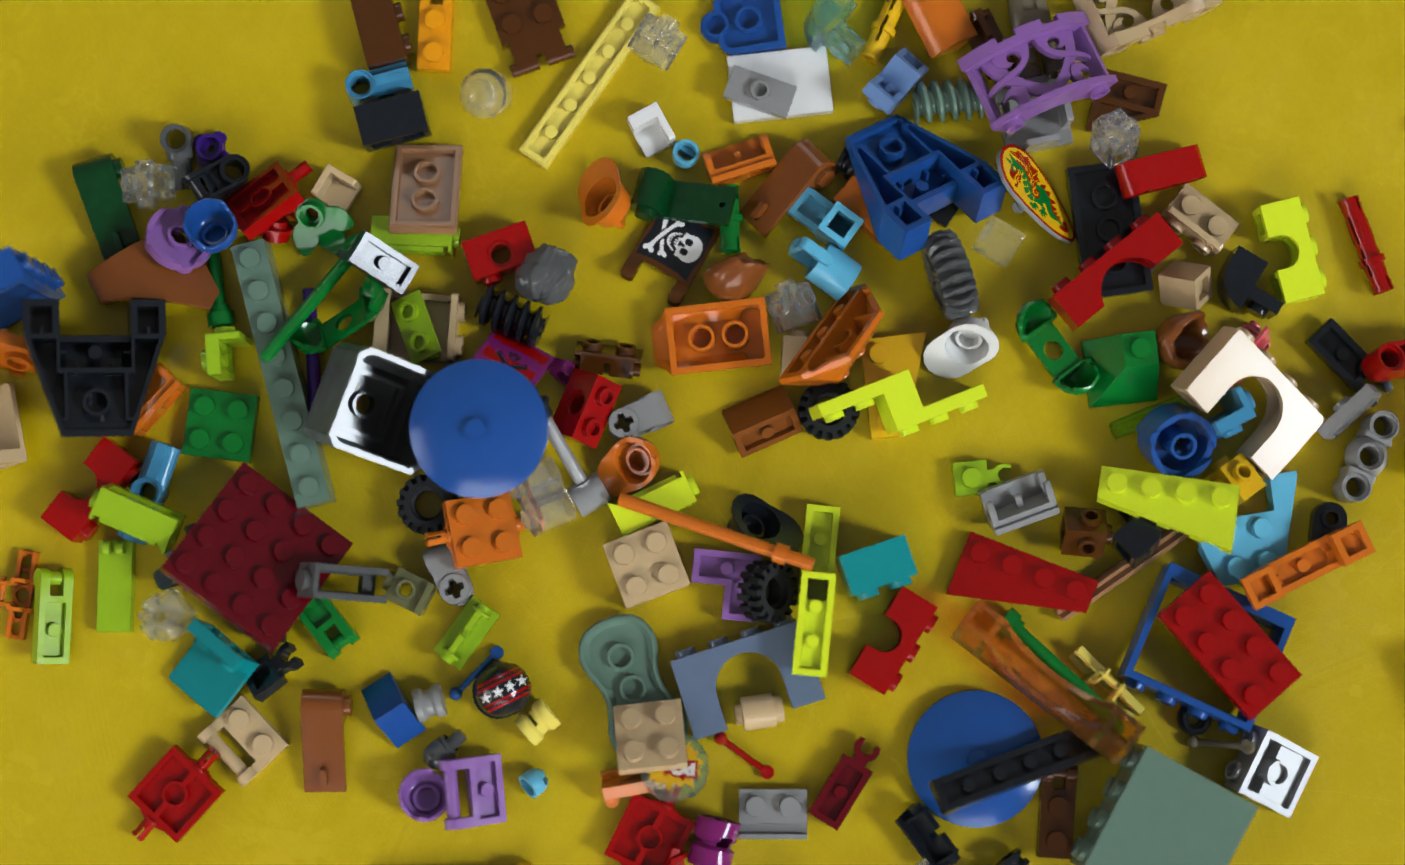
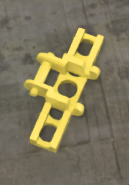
(1096, 673)

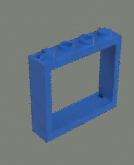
(24, 279)
(1174, 574)

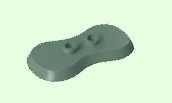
(623, 664)

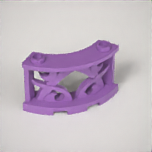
(1069, 33)

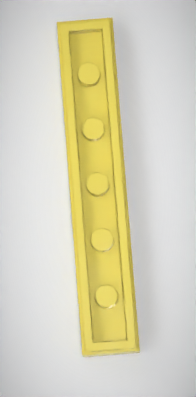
(585, 83)

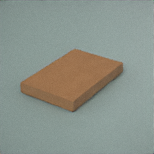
(426, 189)

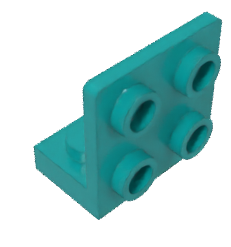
(212, 668)

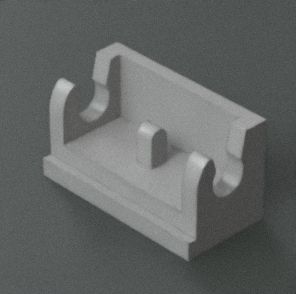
(1018, 502)

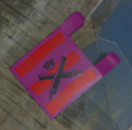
(530, 362)

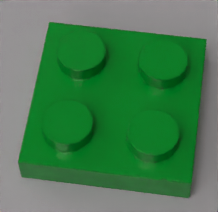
(221, 425)

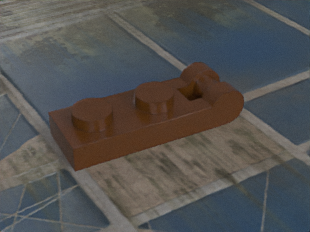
(1056, 815)

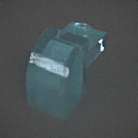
(827, 27)

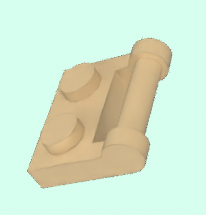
(251, 732)

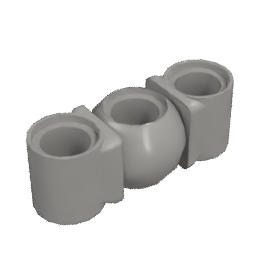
(1376, 444)

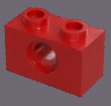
(481, 250)
(586, 407)

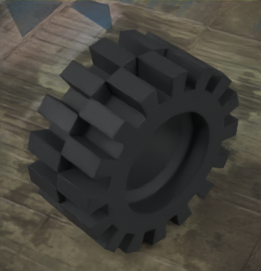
(818, 427)
(407, 504)
(754, 591)

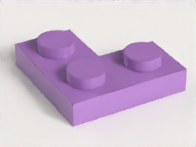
(723, 569)

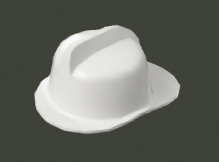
(961, 348)

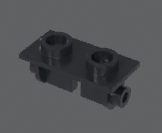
(920, 829)

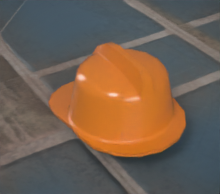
(603, 196)

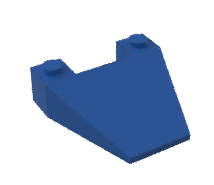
(914, 173)

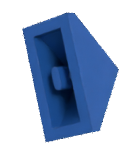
(392, 710)

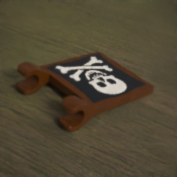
(675, 250)

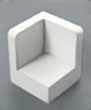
(651, 130)

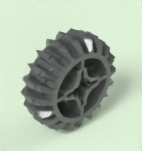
(950, 275)

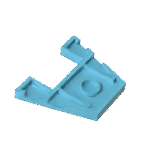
(1257, 535)

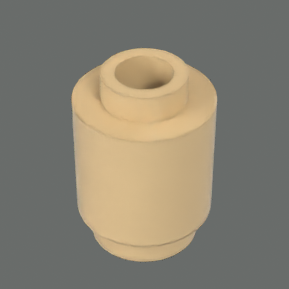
(759, 711)

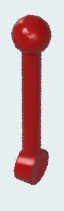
(766, 771)

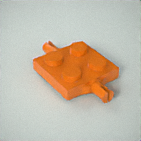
(479, 531)

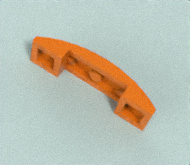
(1306, 564)

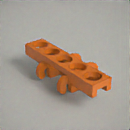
(18, 582)

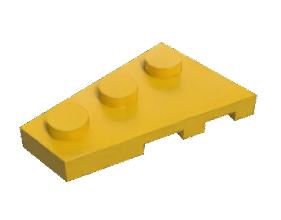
(885, 358)

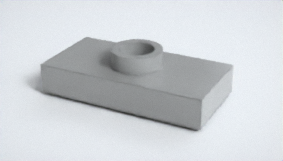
(759, 92)
(1348, 410)

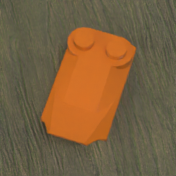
(713, 337)

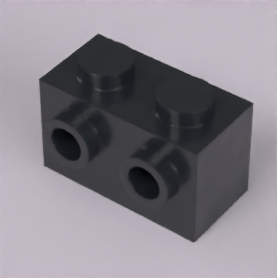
(392, 120)

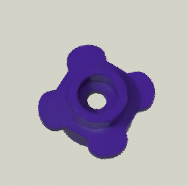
(205, 141)

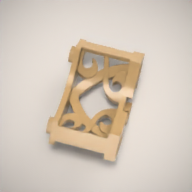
(1114, 37)

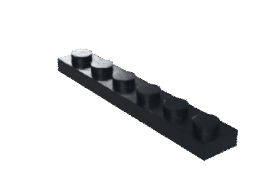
(1010, 771)

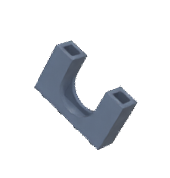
(698, 673)

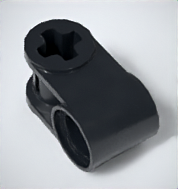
(213, 182)

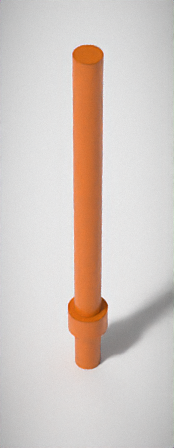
(778, 553)

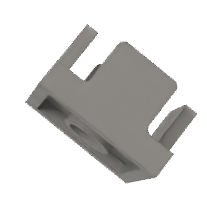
(1042, 131)

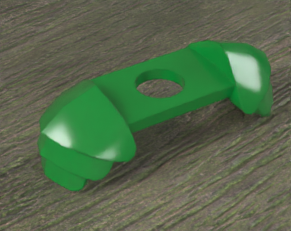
(1036, 329)
(319, 337)

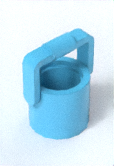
(827, 266)

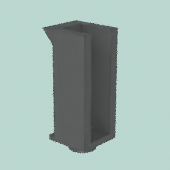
(308, 580)

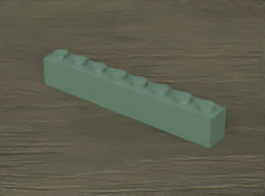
(283, 374)

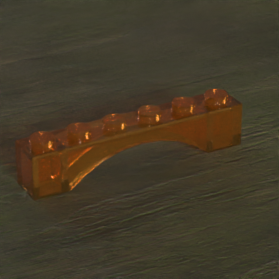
(1094, 721)

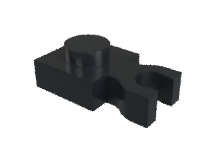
(271, 672)

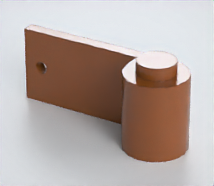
(799, 168)
(323, 738)

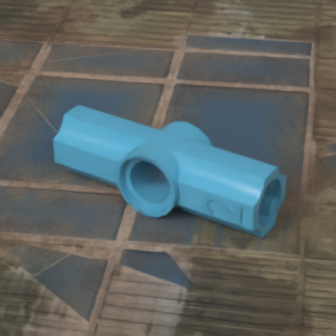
(158, 471)

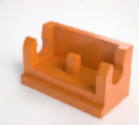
(739, 161)
(160, 396)

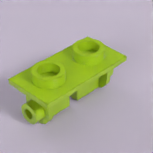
(416, 328)
(466, 633)

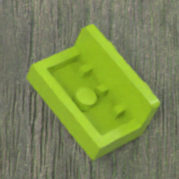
(219, 356)

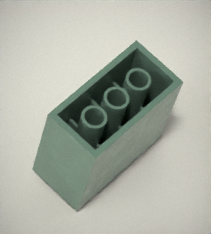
(1162, 817)

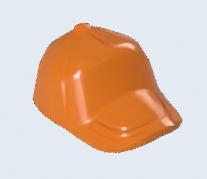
(629, 465)

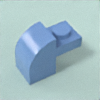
(895, 81)

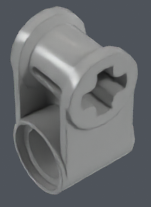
(646, 415)
(441, 568)

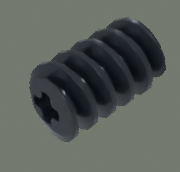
(511, 316)

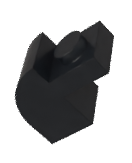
(1238, 281)
(1136, 539)

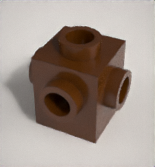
(1084, 532)

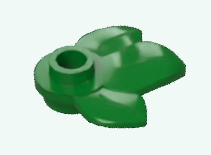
(323, 230)

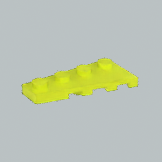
(1188, 505)

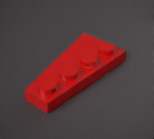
(1015, 577)

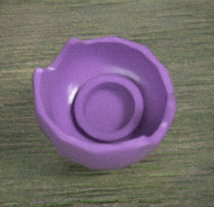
(422, 795)

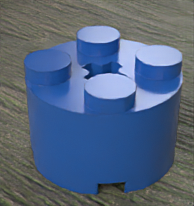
(1176, 440)

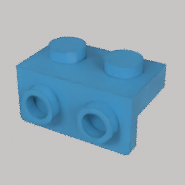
(1237, 407)

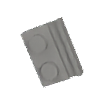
(773, 813)

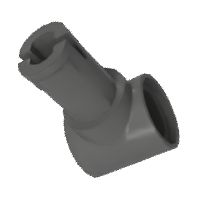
(180, 157)

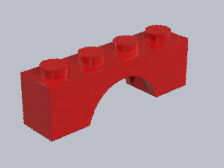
(1146, 245)

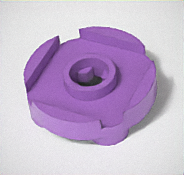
(163, 247)

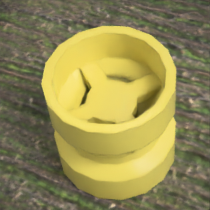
(543, 716)

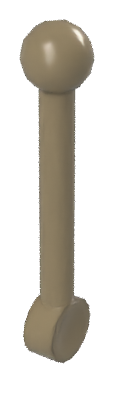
(1245, 746)

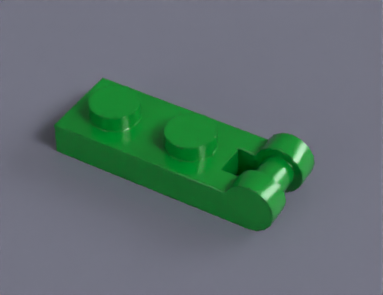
(320, 617)

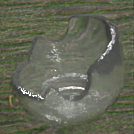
(485, 93)

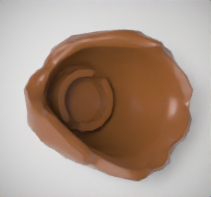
(735, 277)
(1181, 338)

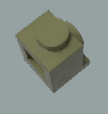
(421, 594)

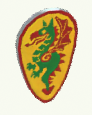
(1033, 192)

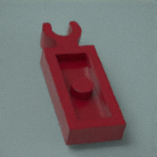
(843, 786)

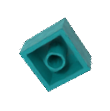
(876, 566)

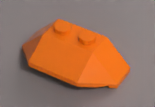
(836, 340)

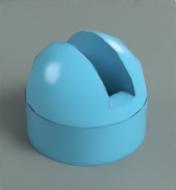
(687, 149)
(533, 782)

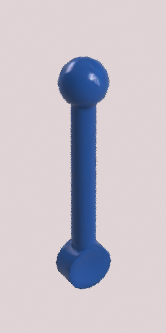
(495, 653)

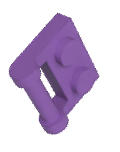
(484, 791)

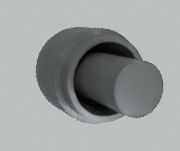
(443, 748)

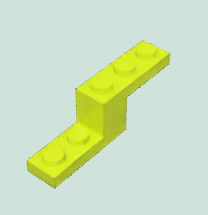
(898, 404)
(816, 592)

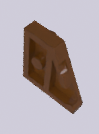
(1134, 95)

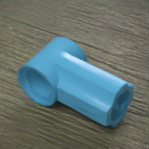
(382, 82)

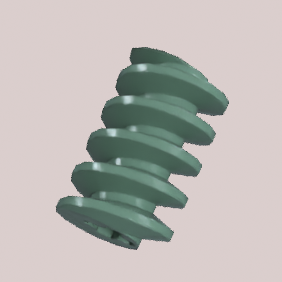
(945, 100)

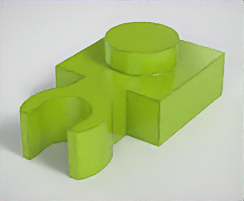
(973, 476)

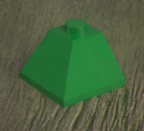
(1126, 368)

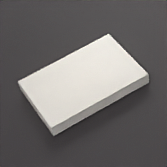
(797, 67)

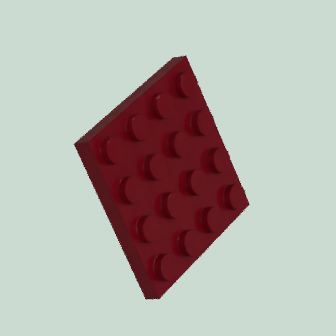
(247, 556)

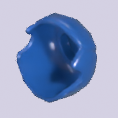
(210, 225)

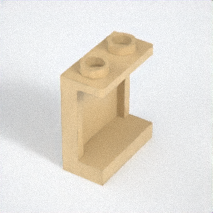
(445, 314)

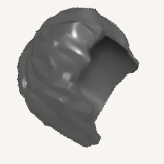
(546, 275)

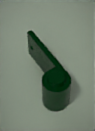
(664, 198)
(103, 199)

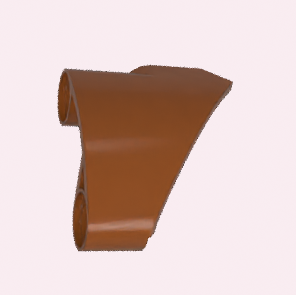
(139, 277)

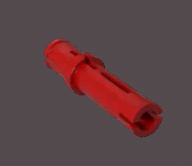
(1369, 254)

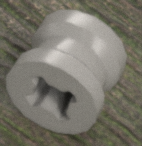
(429, 702)

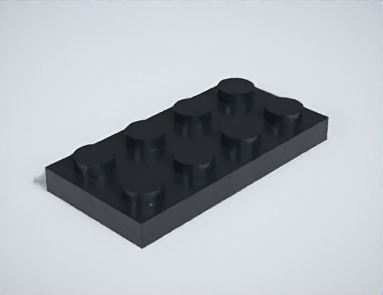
(1097, 218)

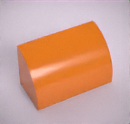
(941, 24)

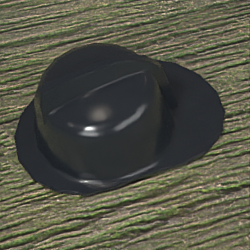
(762, 521)

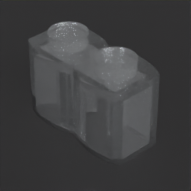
(544, 499)

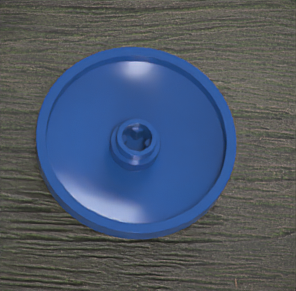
(479, 428)
(963, 732)

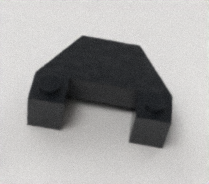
(94, 380)

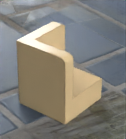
(336, 188)
(1185, 285)

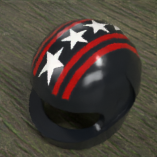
(501, 690)

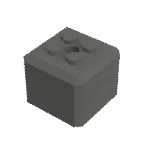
(383, 429)

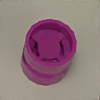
(713, 841)

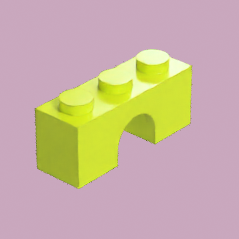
(1287, 223)

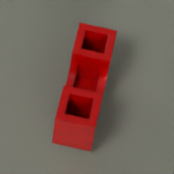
(110, 465)
(912, 617)

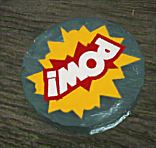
(680, 783)

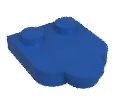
(745, 26)

